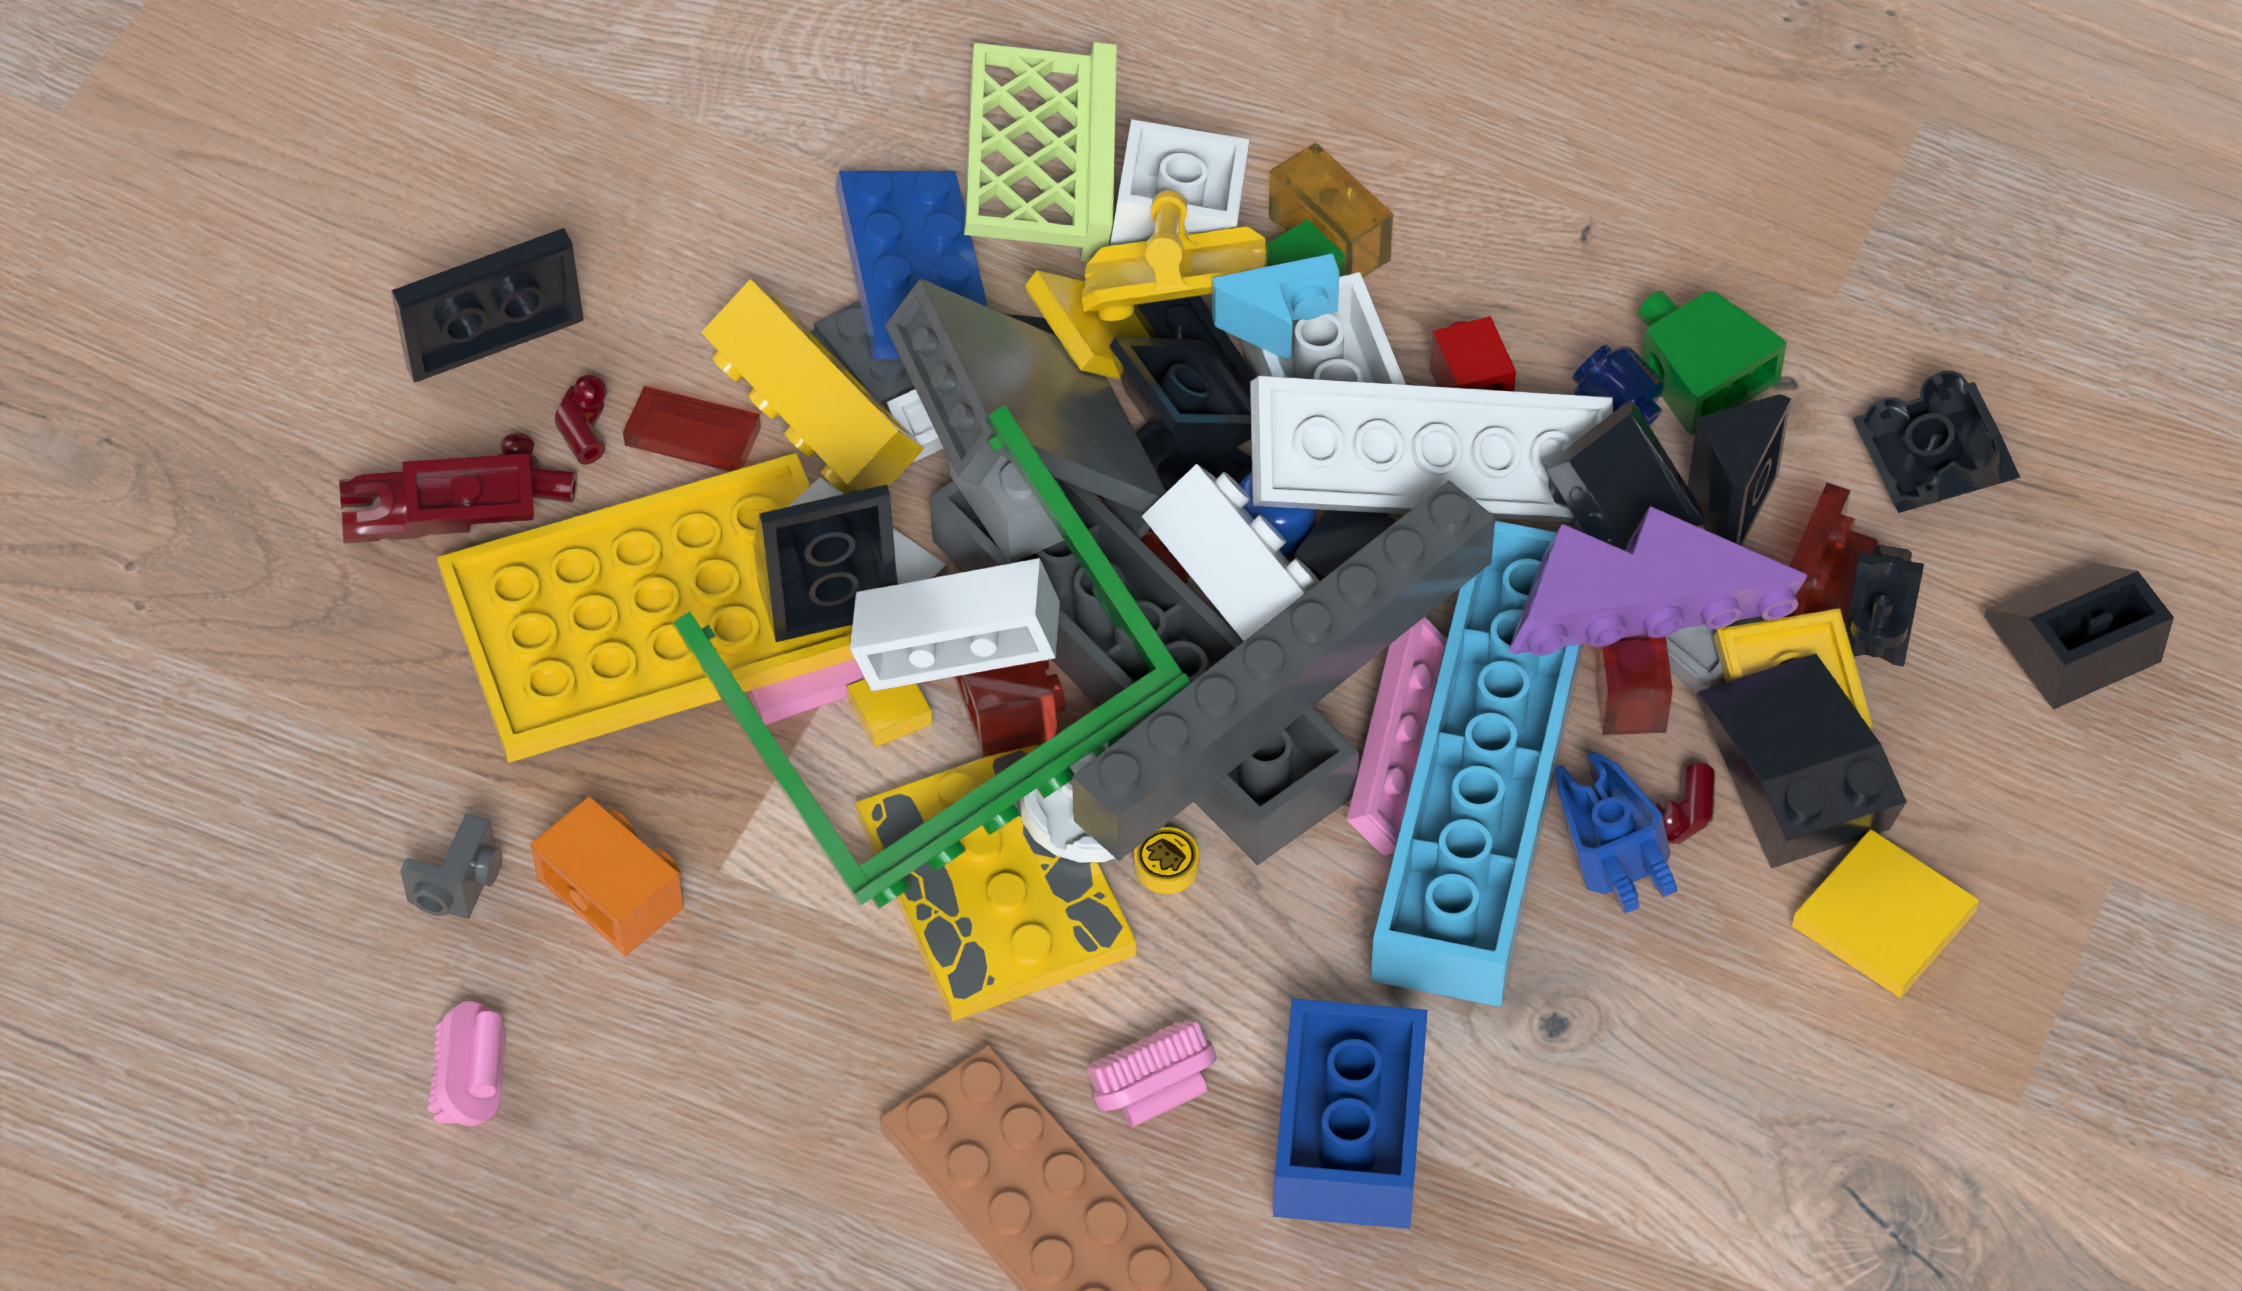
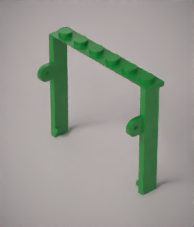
(1042, 769)

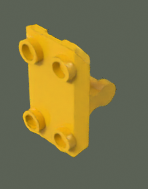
(1168, 263)

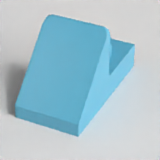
(1265, 300)

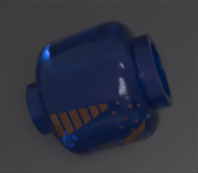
(1623, 377)

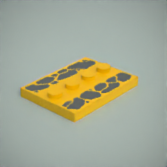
(1002, 911)

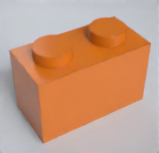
(608, 874)

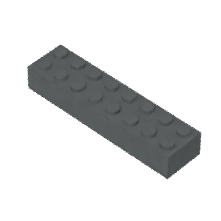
(1271, 794)

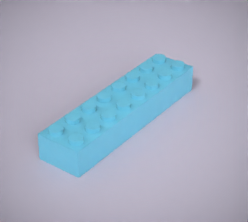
(1477, 791)

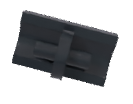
(1884, 603)

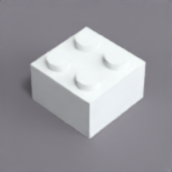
(1195, 163)

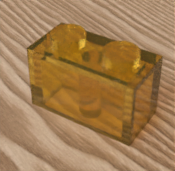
(1346, 212)

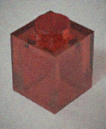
(1634, 686)

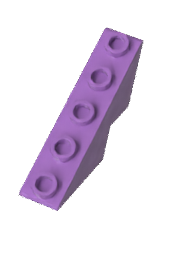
(1661, 583)

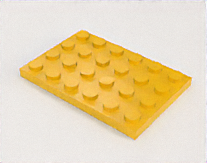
(581, 612)

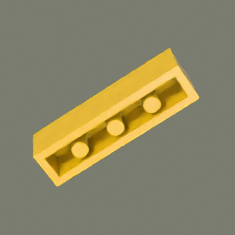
(810, 391)

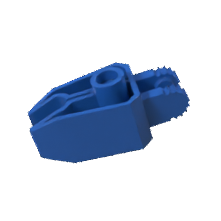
(1615, 832)

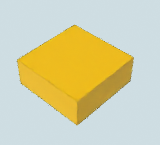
(890, 711)

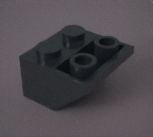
(2084, 630)

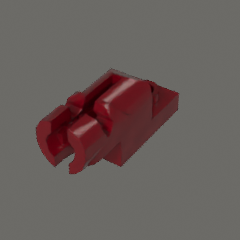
(437, 497)

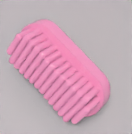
(467, 1065)
(1153, 1073)

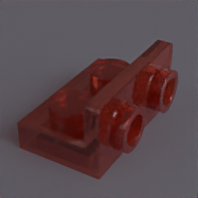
(1829, 555)

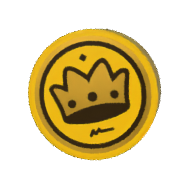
(1167, 861)

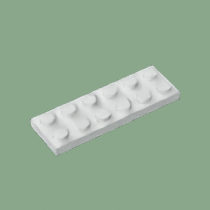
(1400, 443)

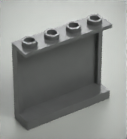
(978, 359)

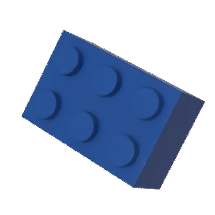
(1350, 1113)

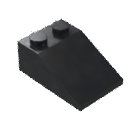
(818, 558)
(1801, 759)

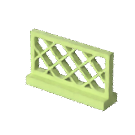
(1092, 141)

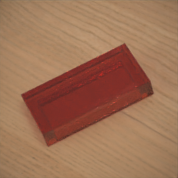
(691, 429)

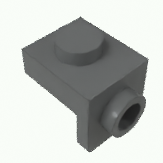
(465, 871)

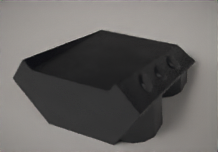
(1935, 443)
(1616, 476)

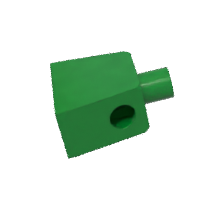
(1708, 354)

